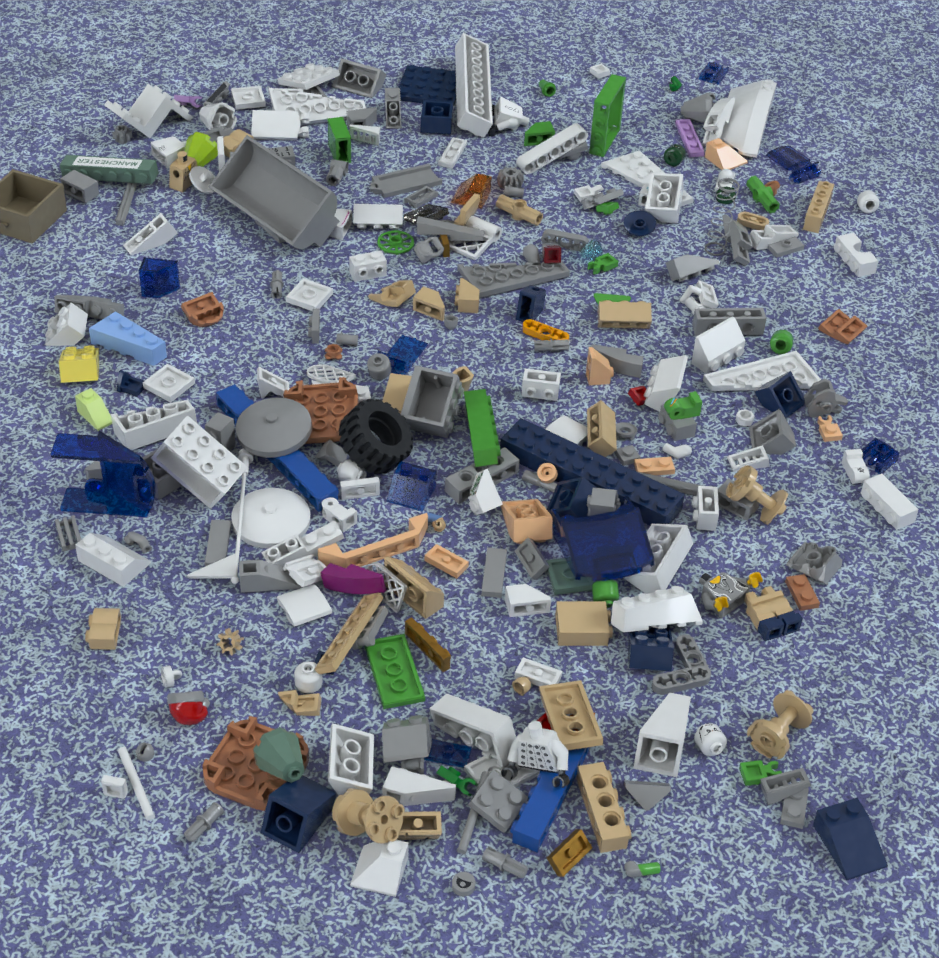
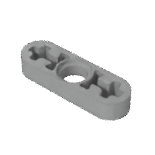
(570, 236)

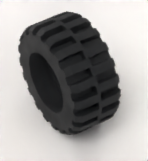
(365, 447)

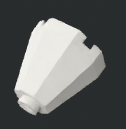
(218, 115)

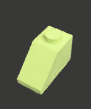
(93, 409)

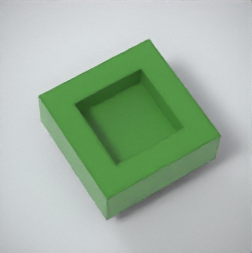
(607, 207)

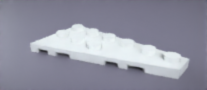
(317, 106)
(638, 170)
(757, 373)

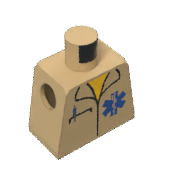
(180, 170)

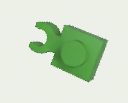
(603, 262)
(755, 770)

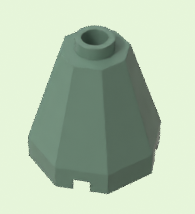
(280, 755)

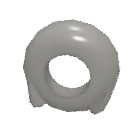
(632, 430)

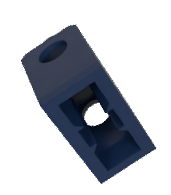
(533, 299)

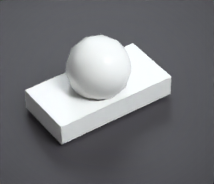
(725, 173)

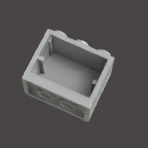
(432, 401)

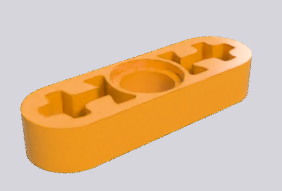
(535, 329)

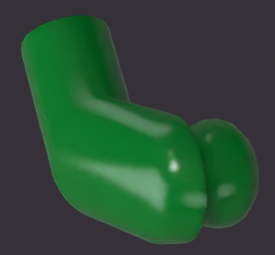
(676, 84)

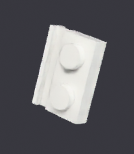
(305, 570)

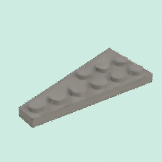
(508, 276)

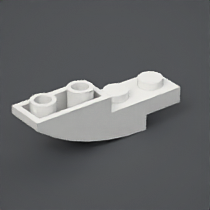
(716, 119)
(296, 547)

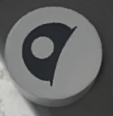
(463, 884)

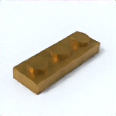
(427, 644)

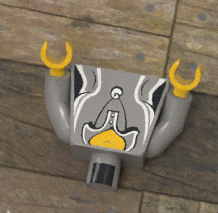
(726, 592)

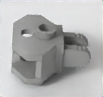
(824, 400)

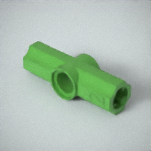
(762, 194)

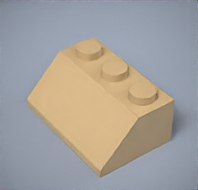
(420, 593)

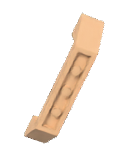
(379, 550)

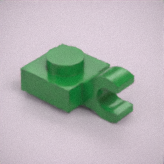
(452, 776)

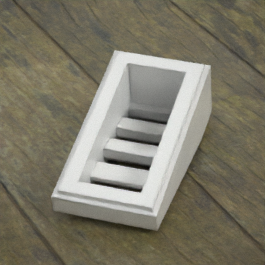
(371, 130)
(759, 457)

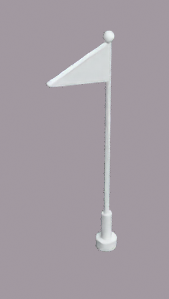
(228, 566)

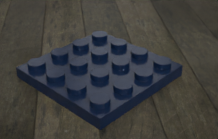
(427, 84)

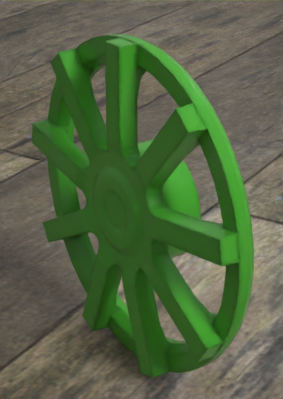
(395, 241)

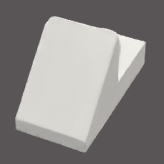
(270, 382)

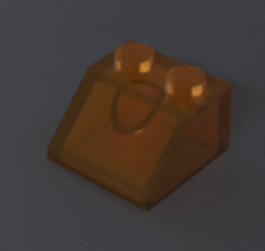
(477, 184)

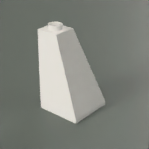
(663, 737)

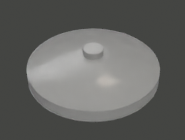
(273, 427)

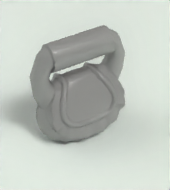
(425, 252)

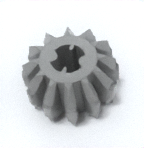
(511, 177)

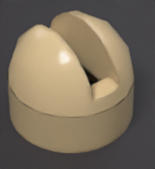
(521, 685)

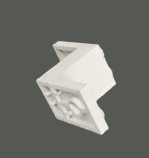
(149, 110)

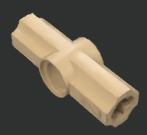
(519, 209)

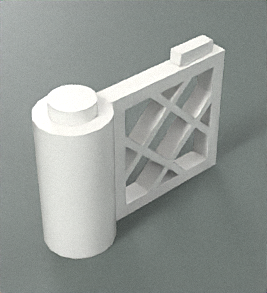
(491, 234)

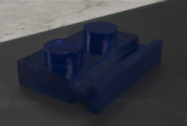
(713, 73)

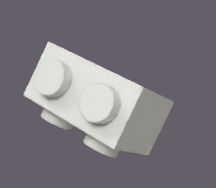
(367, 266)
(541, 384)
(706, 507)

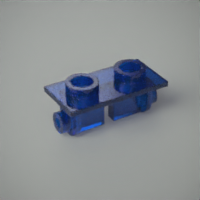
(799, 173)

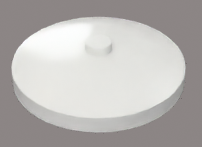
(271, 517)

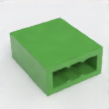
(339, 139)

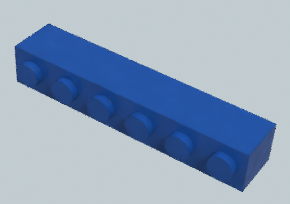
(544, 804)

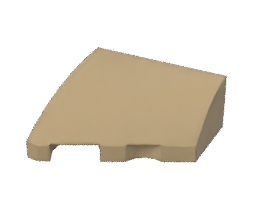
(395, 293)

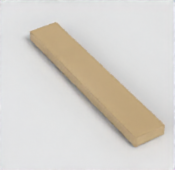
(349, 633)

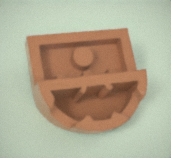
(203, 310)

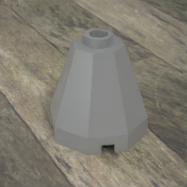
(698, 108)

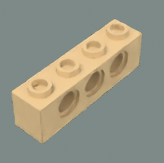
(818, 206)
(597, 792)

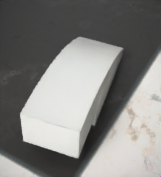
(771, 234)

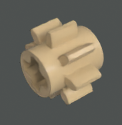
(224, 641)

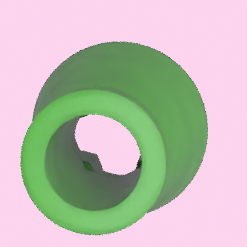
(547, 88)

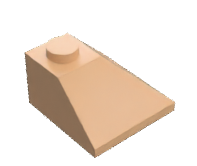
(723, 155)

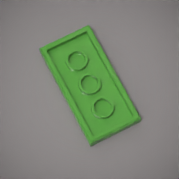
(394, 672)

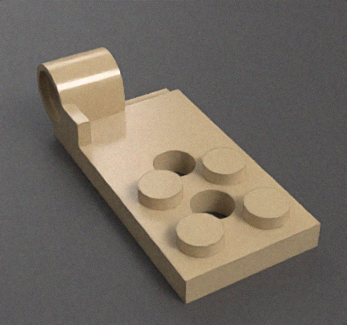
(571, 699)

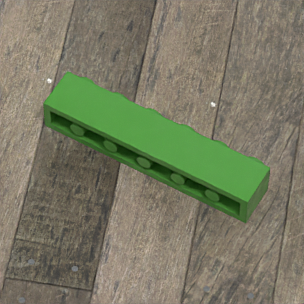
(482, 427)

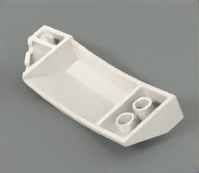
(749, 116)

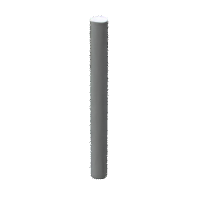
(470, 823)

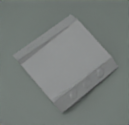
(816, 561)

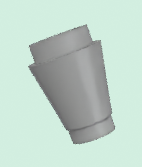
(531, 254)

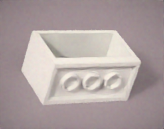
(199, 462)

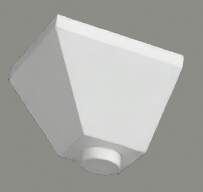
(381, 867)

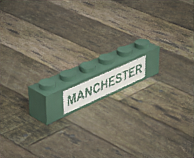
(111, 168)

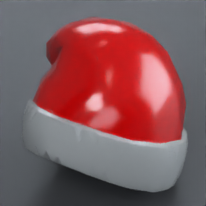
(188, 707)

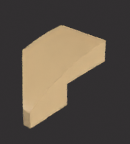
(302, 704)

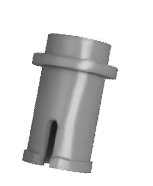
(513, 191)
(346, 339)

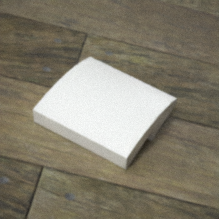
(569, 429)
(304, 605)

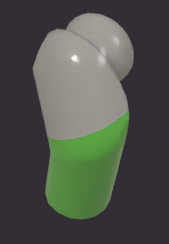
(637, 870)

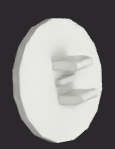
(201, 179)

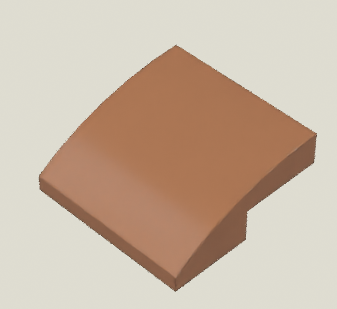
(842, 327)

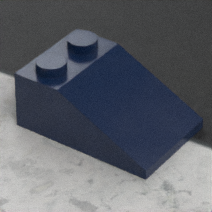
(850, 838)

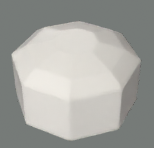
(745, 417)

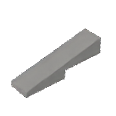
(457, 232)

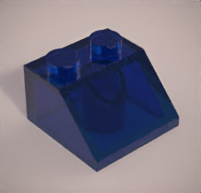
(158, 277)
(412, 486)

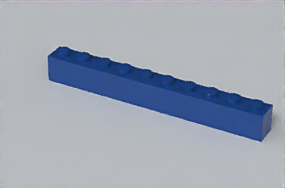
(293, 466)

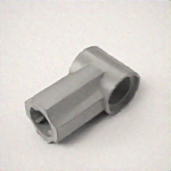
(337, 170)

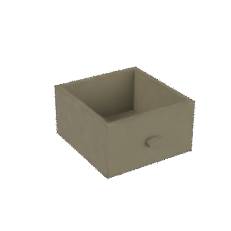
(29, 205)

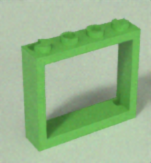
(602, 129)

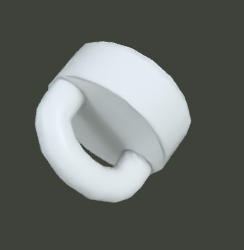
(168, 676)

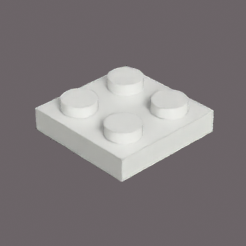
(248, 97)
(309, 295)
(169, 383)

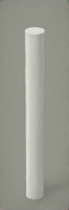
(136, 784)

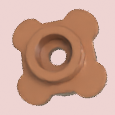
(333, 351)

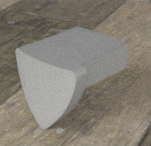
(332, 453)

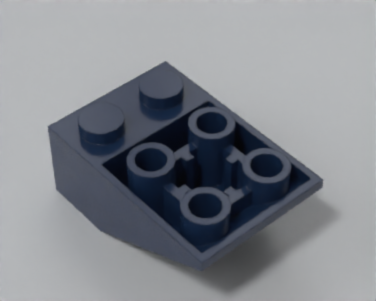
(651, 649)

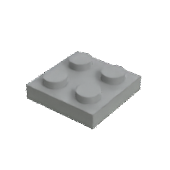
(498, 801)

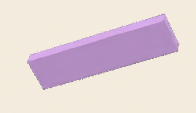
(689, 138)

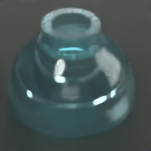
(592, 250)

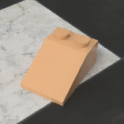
(527, 520)

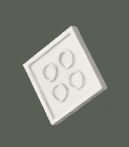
(308, 76)

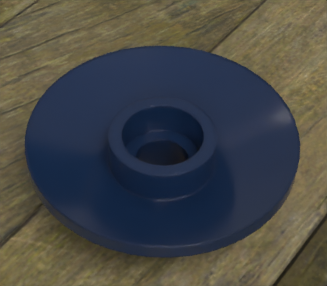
(639, 223)

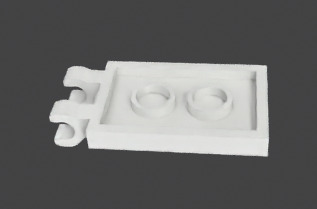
(279, 125)

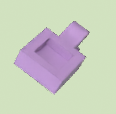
(183, 100)

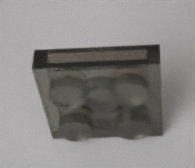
(428, 211)

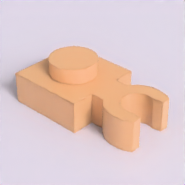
(829, 431)

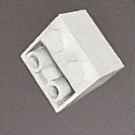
(66, 327)

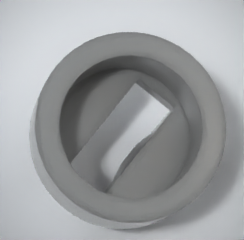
(450, 322)
(148, 752)

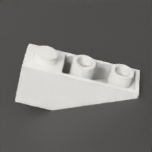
(416, 788)

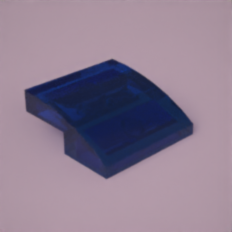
(787, 157)

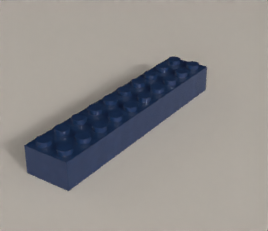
(539, 446)

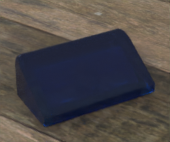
(398, 364)

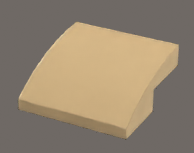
(468, 210)

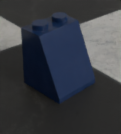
(297, 812)

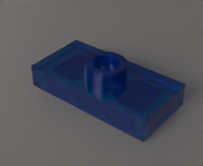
(449, 753)

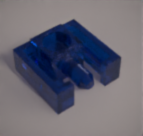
(880, 453)

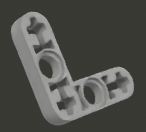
(691, 669)

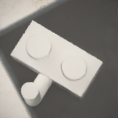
(704, 291)

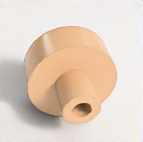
(547, 473)

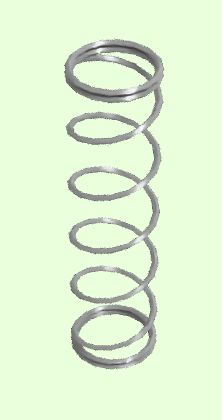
(725, 190)

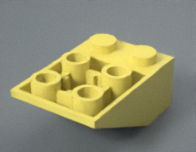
(79, 364)

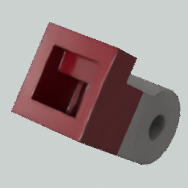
(551, 253)

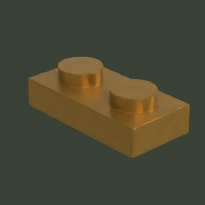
(569, 852)

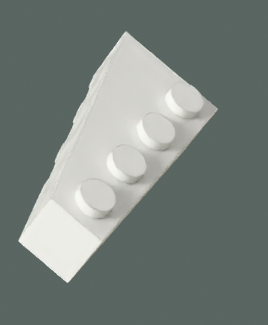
(150, 425)
(475, 726)

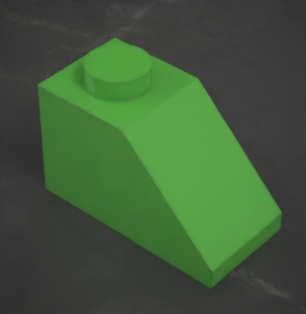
(538, 133)

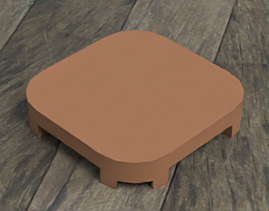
(326, 406)
(233, 767)

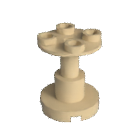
(747, 487)
(770, 736)
(358, 813)

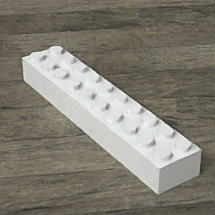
(473, 85)

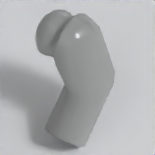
(139, 539)

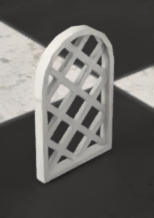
(315, 376)
(396, 607)

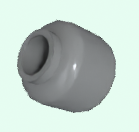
(379, 366)

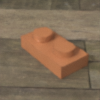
(802, 592)

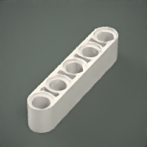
(552, 148)

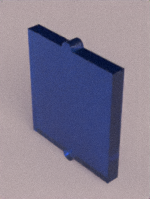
(408, 348)

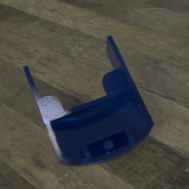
(126, 479)
(605, 543)

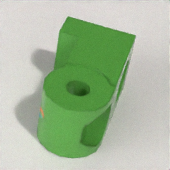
(684, 407)

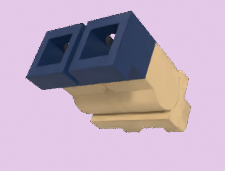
(771, 612)

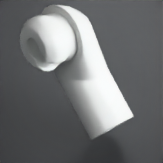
(677, 452)

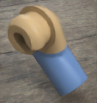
(437, 521)

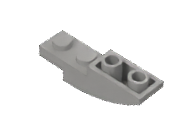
(739, 240)
(93, 306)

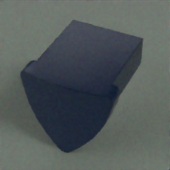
(129, 384)

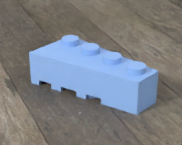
(128, 339)

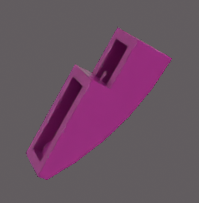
(352, 580)

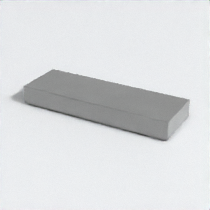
(218, 541)
(494, 572)

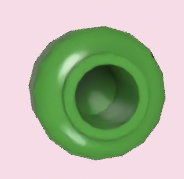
(781, 341)
(605, 591)

